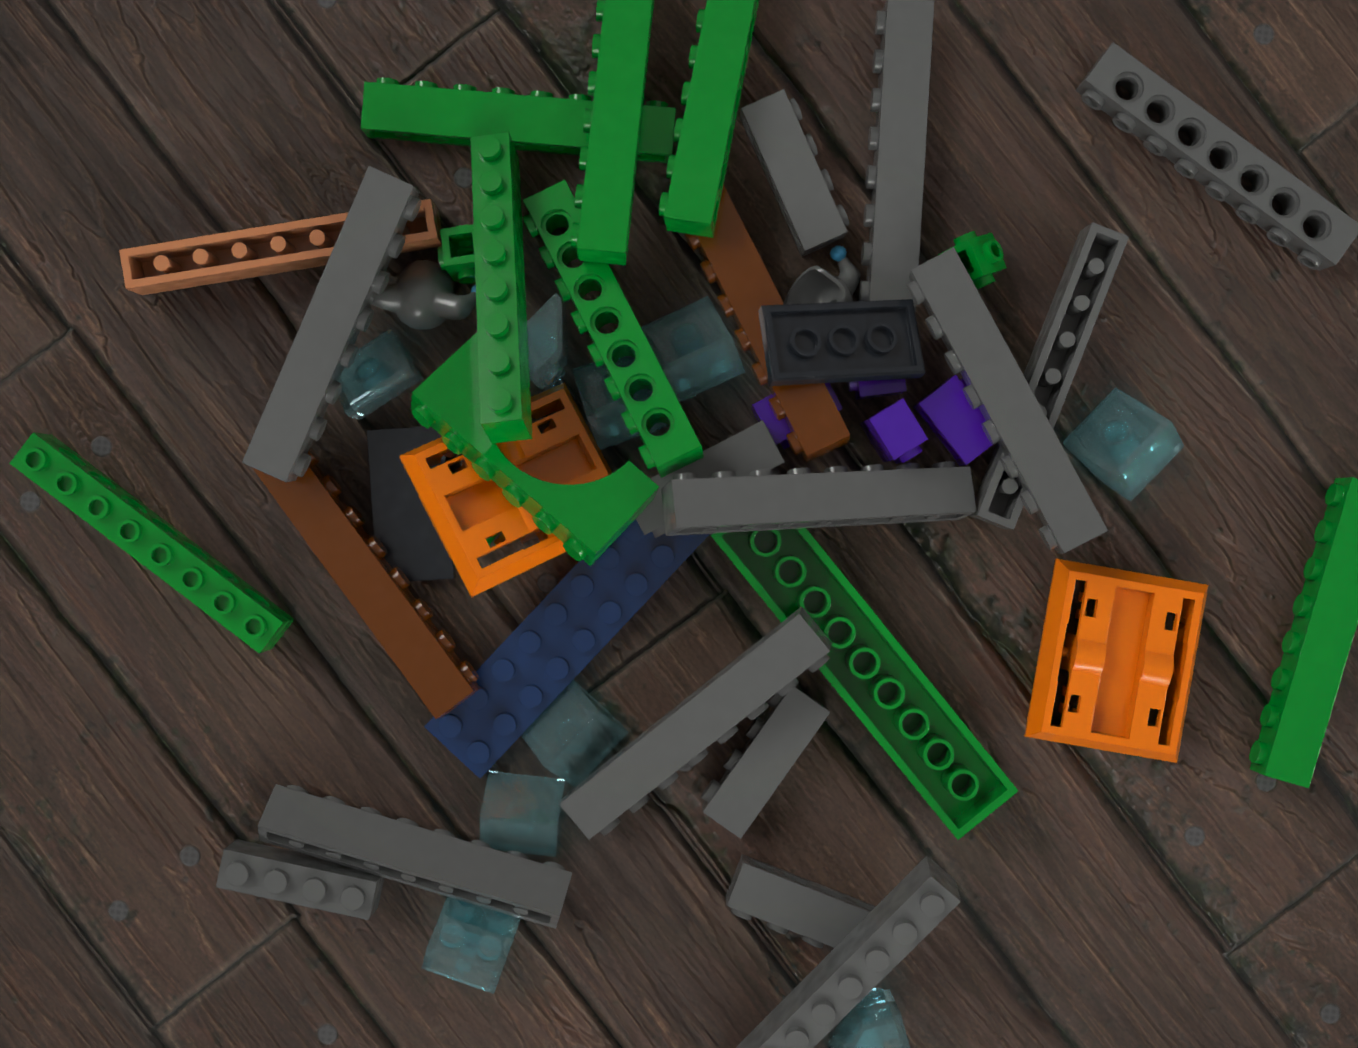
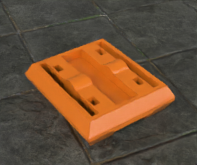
(472, 509)
(1117, 660)

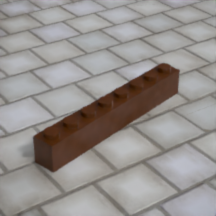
(745, 287)
(375, 588)

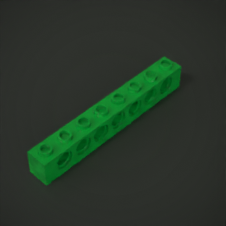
(679, 446)
(152, 541)

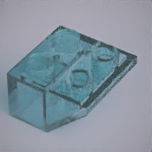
(470, 944)

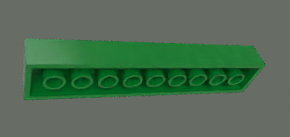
(875, 675)

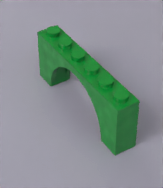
(580, 515)

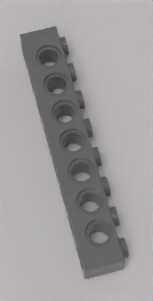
(1331, 227)

